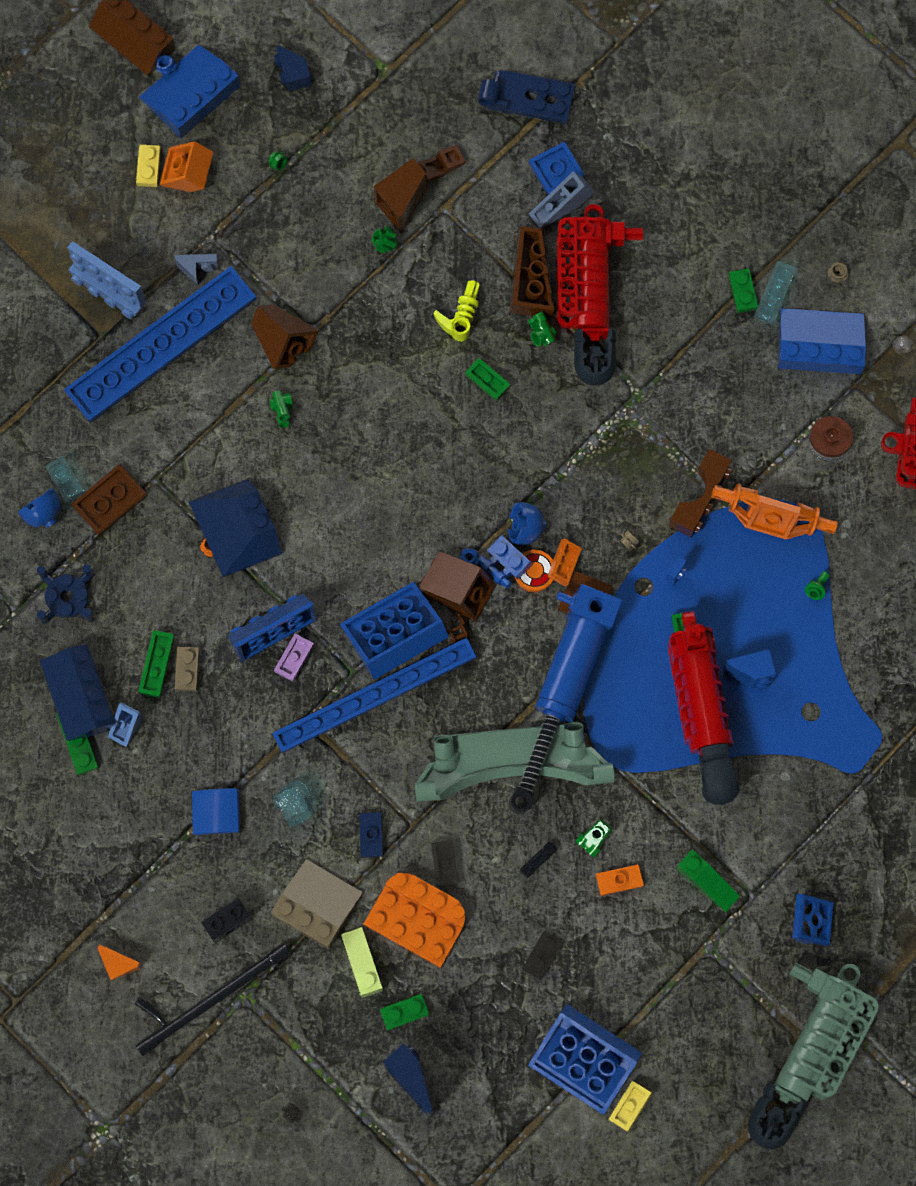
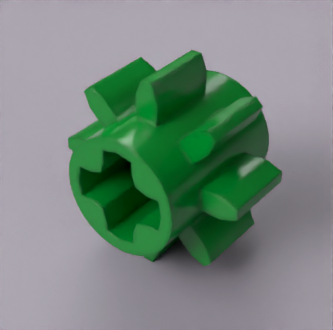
(384, 239)

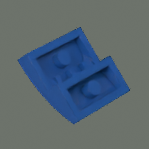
(216, 811)

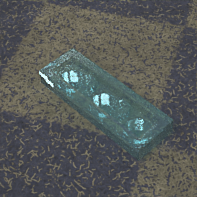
(775, 292)

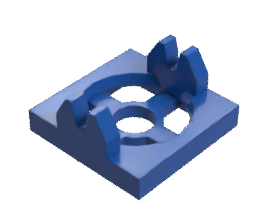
(826, 908)

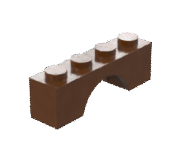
(689, 514)

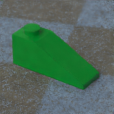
(707, 880)

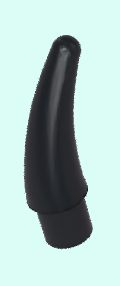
(150, 1009)

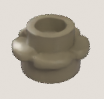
(840, 267)
(629, 540)

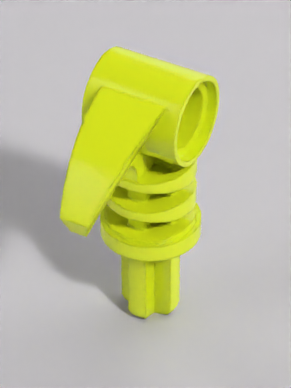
(464, 314)

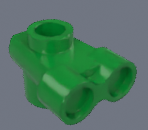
(543, 332)
(281, 404)
(591, 840)

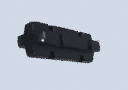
(538, 859)

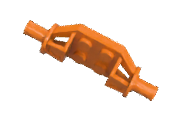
(772, 515)

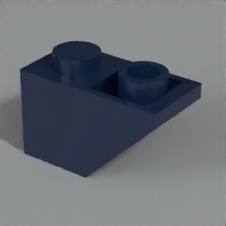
(294, 69)

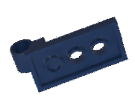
(508, 93)

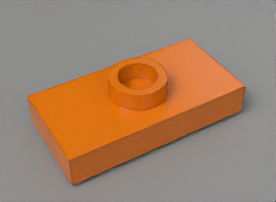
(564, 562)
(619, 880)

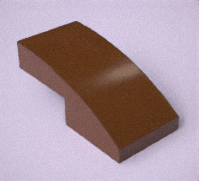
(444, 163)

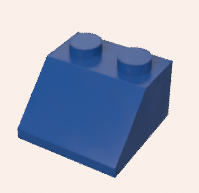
(752, 670)

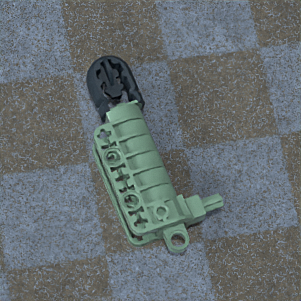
(815, 1051)

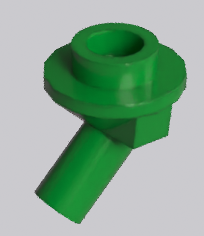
(815, 589)

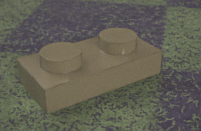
(187, 669)

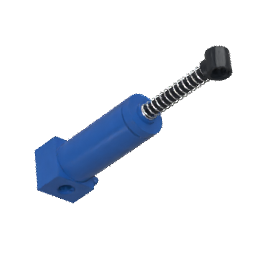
(568, 674)

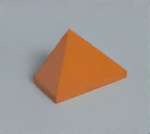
(116, 963)

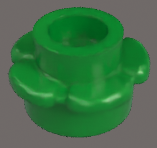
(277, 160)

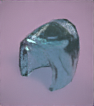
(294, 802)

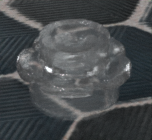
(902, 344)

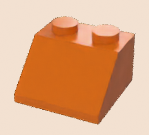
(186, 167)

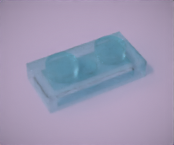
(64, 479)

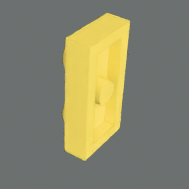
(148, 165)
(630, 1106)

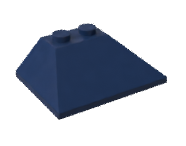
(236, 527)

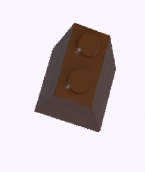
(401, 193)
(457, 585)

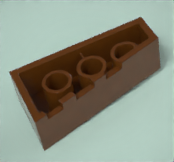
(530, 275)

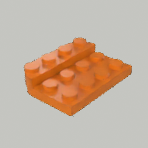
(417, 917)

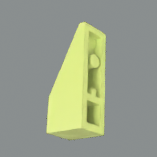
(361, 962)

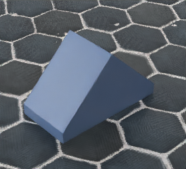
(126, 724)

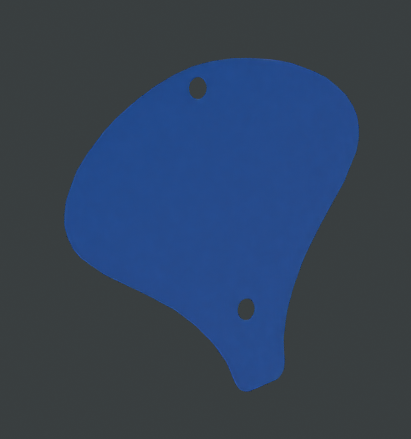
(755, 601)

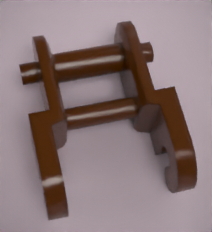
(464, 634)

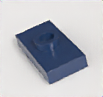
(370, 835)

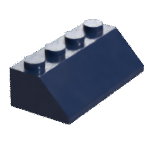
(77, 693)

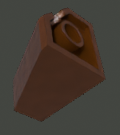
(282, 335)

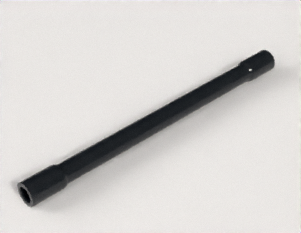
(155, 1039)

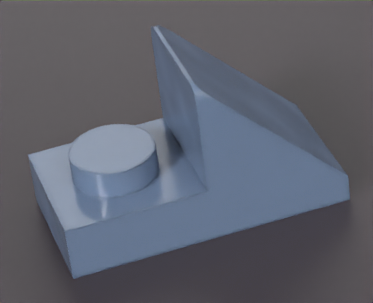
(192, 263)

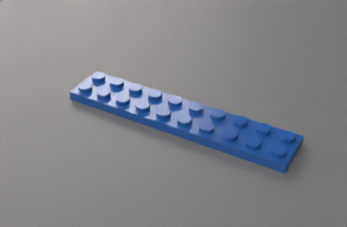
(160, 344)

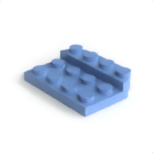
(105, 281)

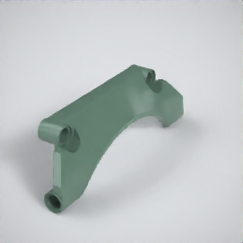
(496, 754)

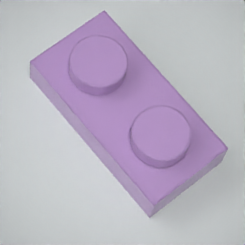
(294, 657)

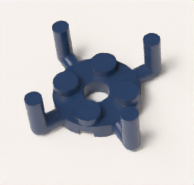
(63, 584)

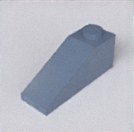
(562, 200)

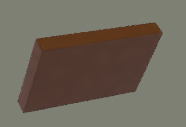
(109, 500)

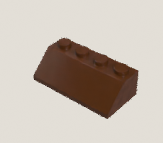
(132, 34)

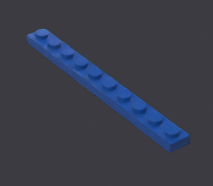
(374, 695)

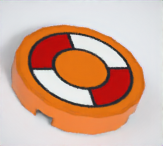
(536, 578)

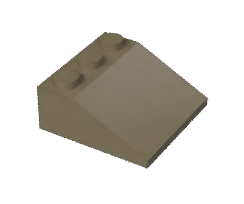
(316, 904)

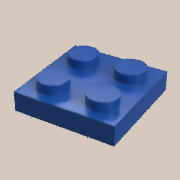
(554, 166)

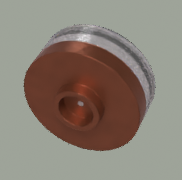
(830, 438)

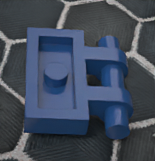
(509, 557)

